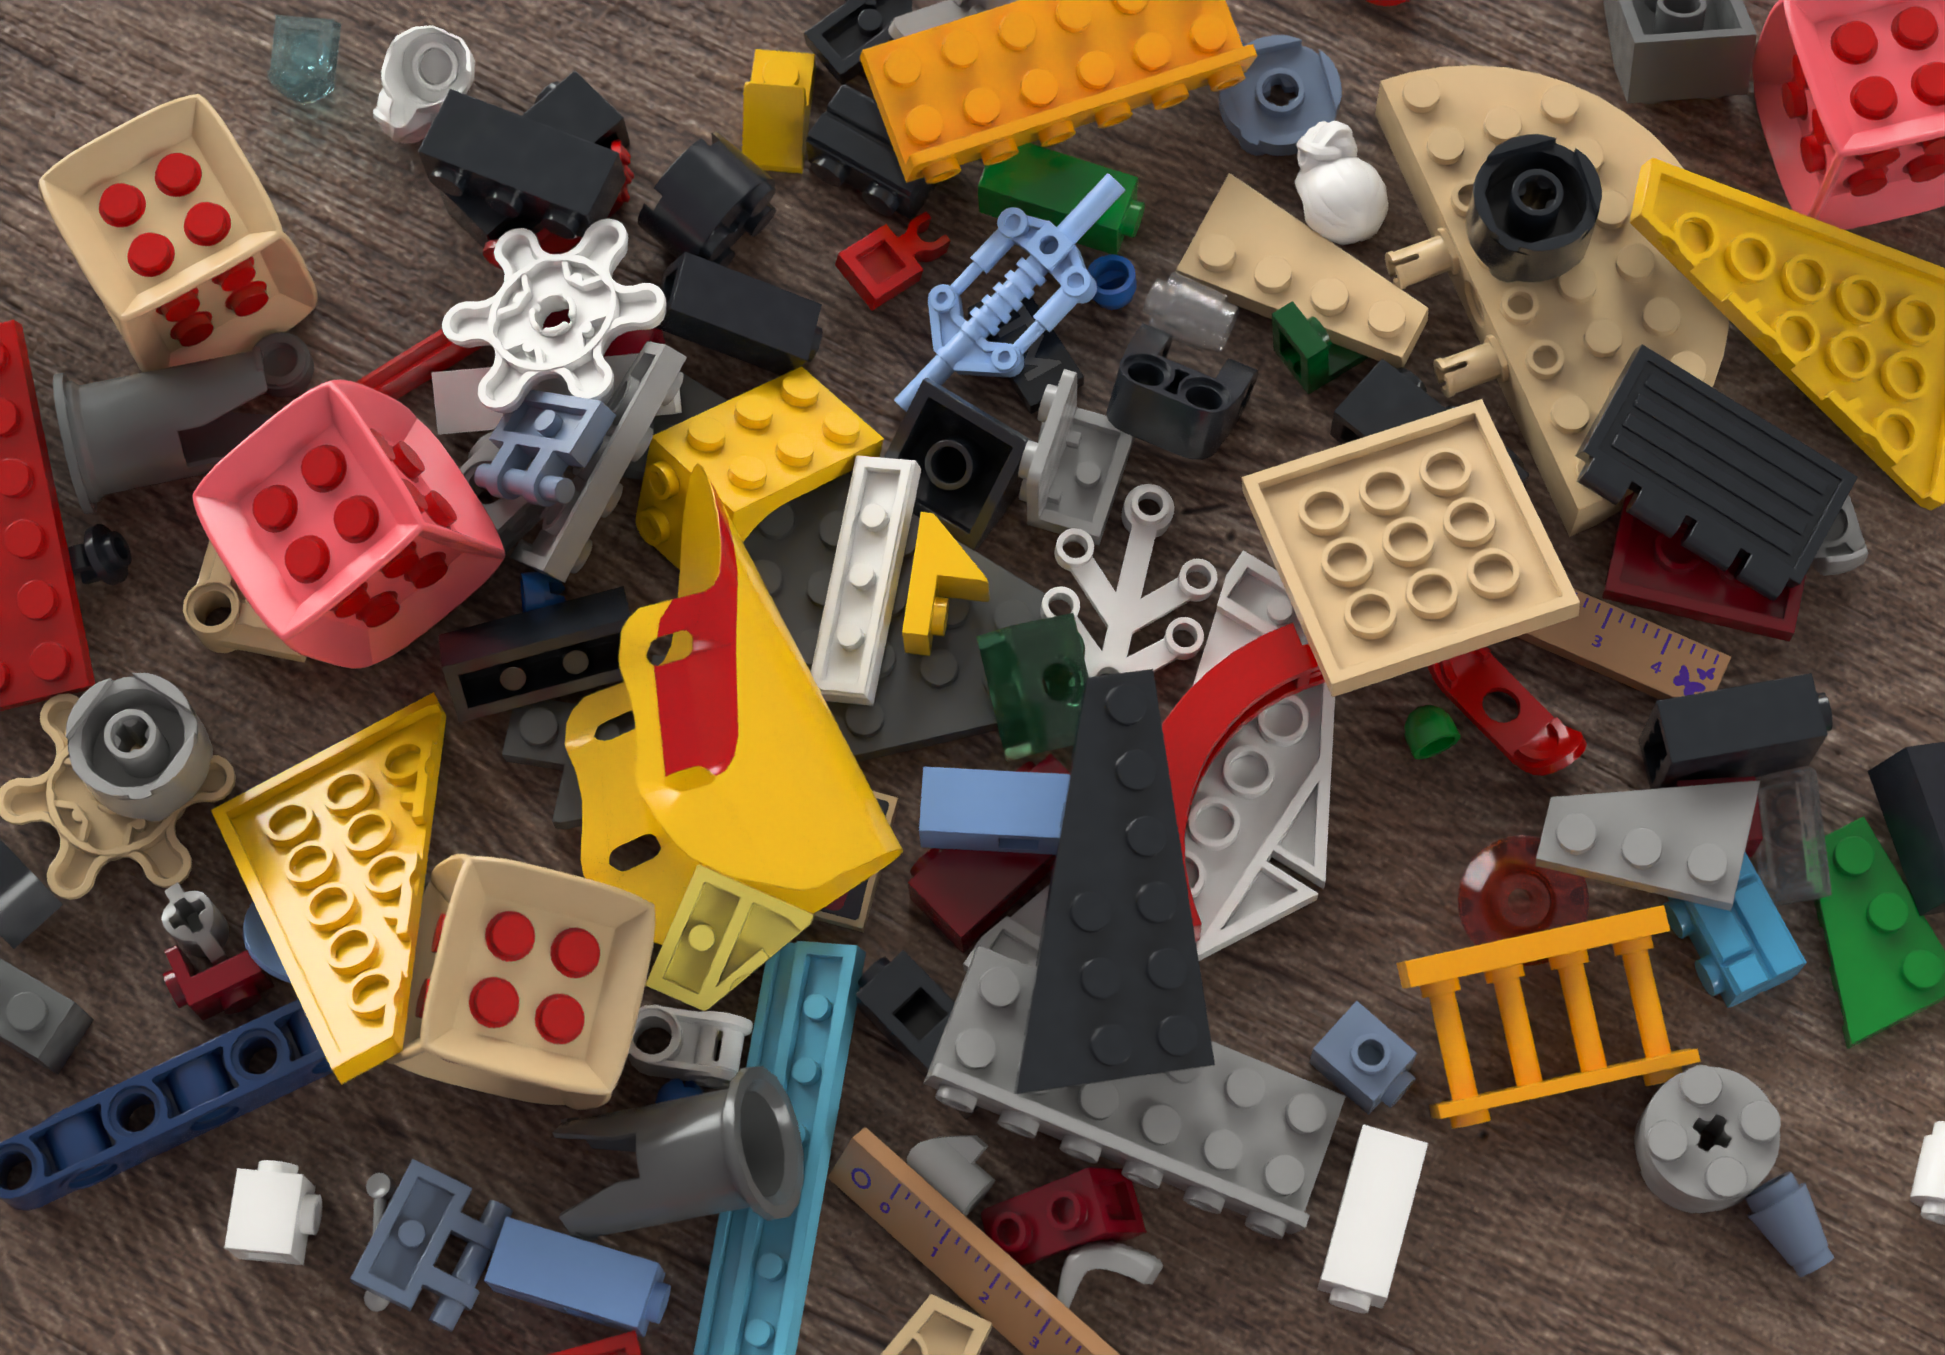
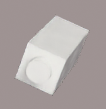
(1372, 1219)

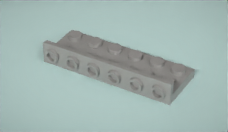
(1220, 1132)

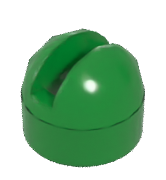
(1430, 731)

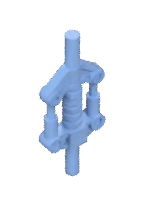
(1052, 249)

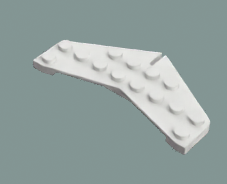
(1255, 802)

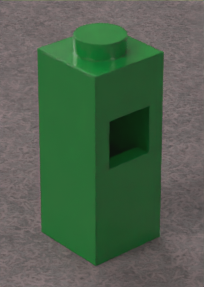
(1052, 185)

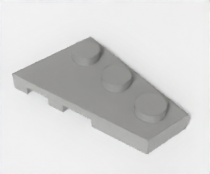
(1654, 840)

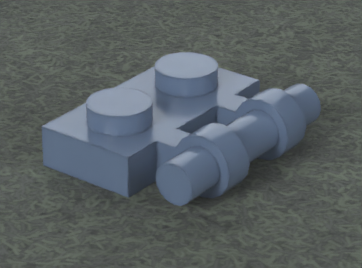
(554, 433)
(412, 1237)

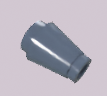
(1790, 1222)

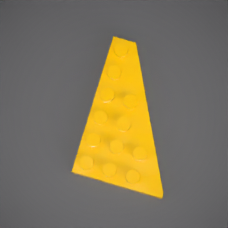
(1826, 306)
(341, 875)

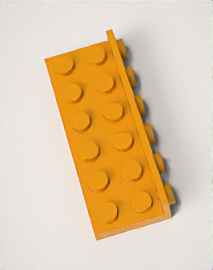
(1043, 72)

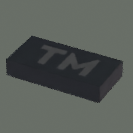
(1043, 359)

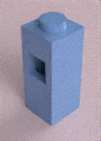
(991, 810)
(577, 1277)

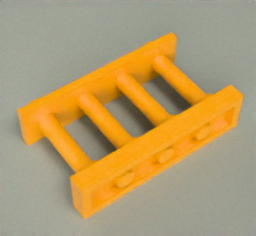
(1566, 952)

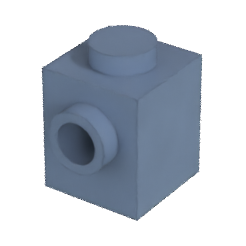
(1365, 1059)

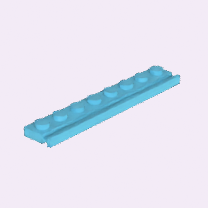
(804, 1039)

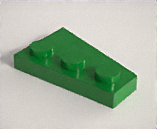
(1877, 944)

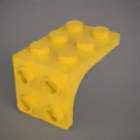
(756, 453)

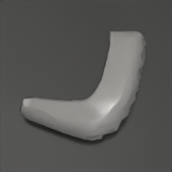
(1843, 546)
(1107, 1256)

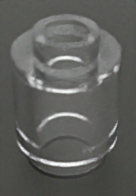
(1191, 312)

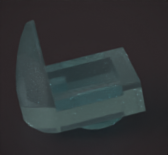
(304, 57)

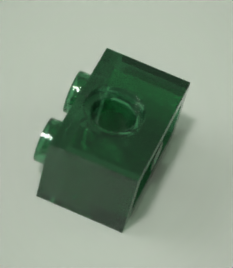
(1014, 667)

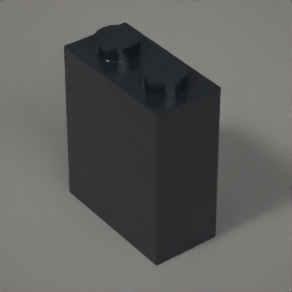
(1735, 731)

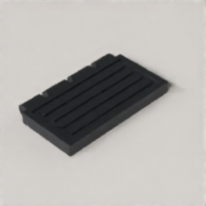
(1716, 469)

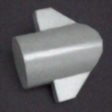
(196, 924)
(952, 1169)

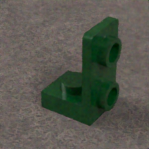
(1308, 349)

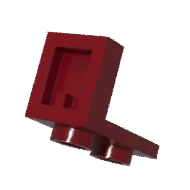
(1065, 1214)

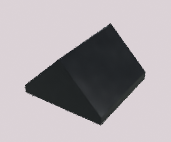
(964, 462)

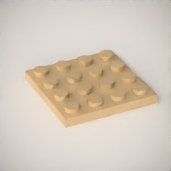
(1409, 547)

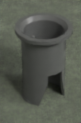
(156, 423)
(695, 1158)

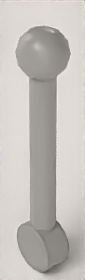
(381, 1188)

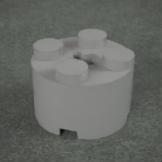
(155, 716)
(1744, 1140)

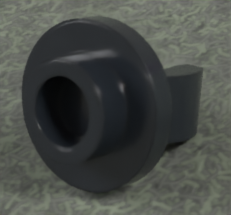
(101, 556)

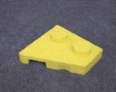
(721, 938)

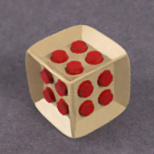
(178, 237)
(526, 981)

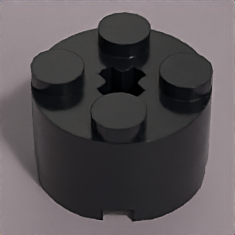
(709, 201)
(1533, 209)

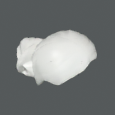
(417, 78)
(1338, 190)

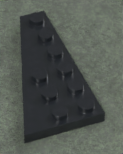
(1117, 937)

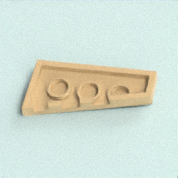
(1272, 258)

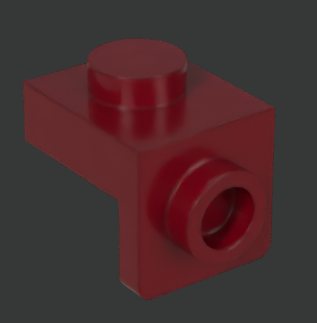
(224, 987)

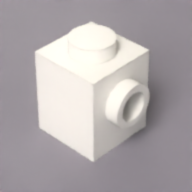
(272, 1214)

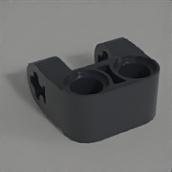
(1174, 403)

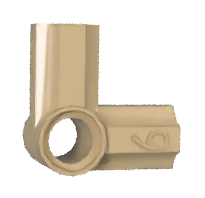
(242, 628)

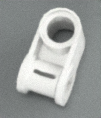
(692, 1045)

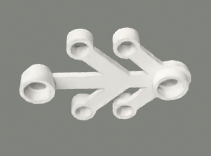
(1125, 610)

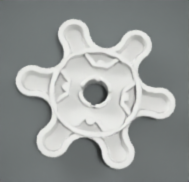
(545, 284)

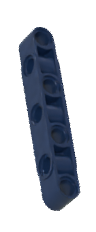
(189, 1098)

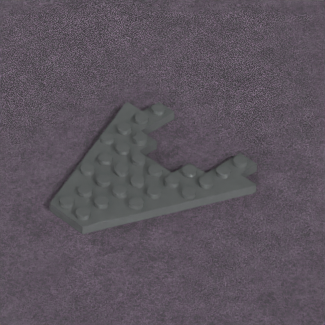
(794, 550)

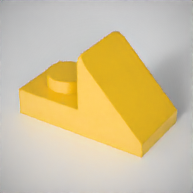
(778, 109)
(937, 570)

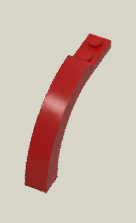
(1225, 702)

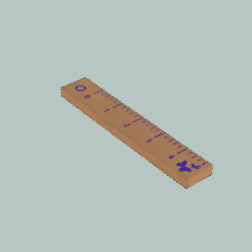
(1632, 650)
(960, 1252)

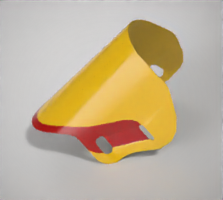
(727, 747)

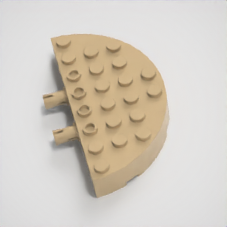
(1556, 339)

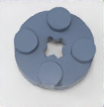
(1298, 69)

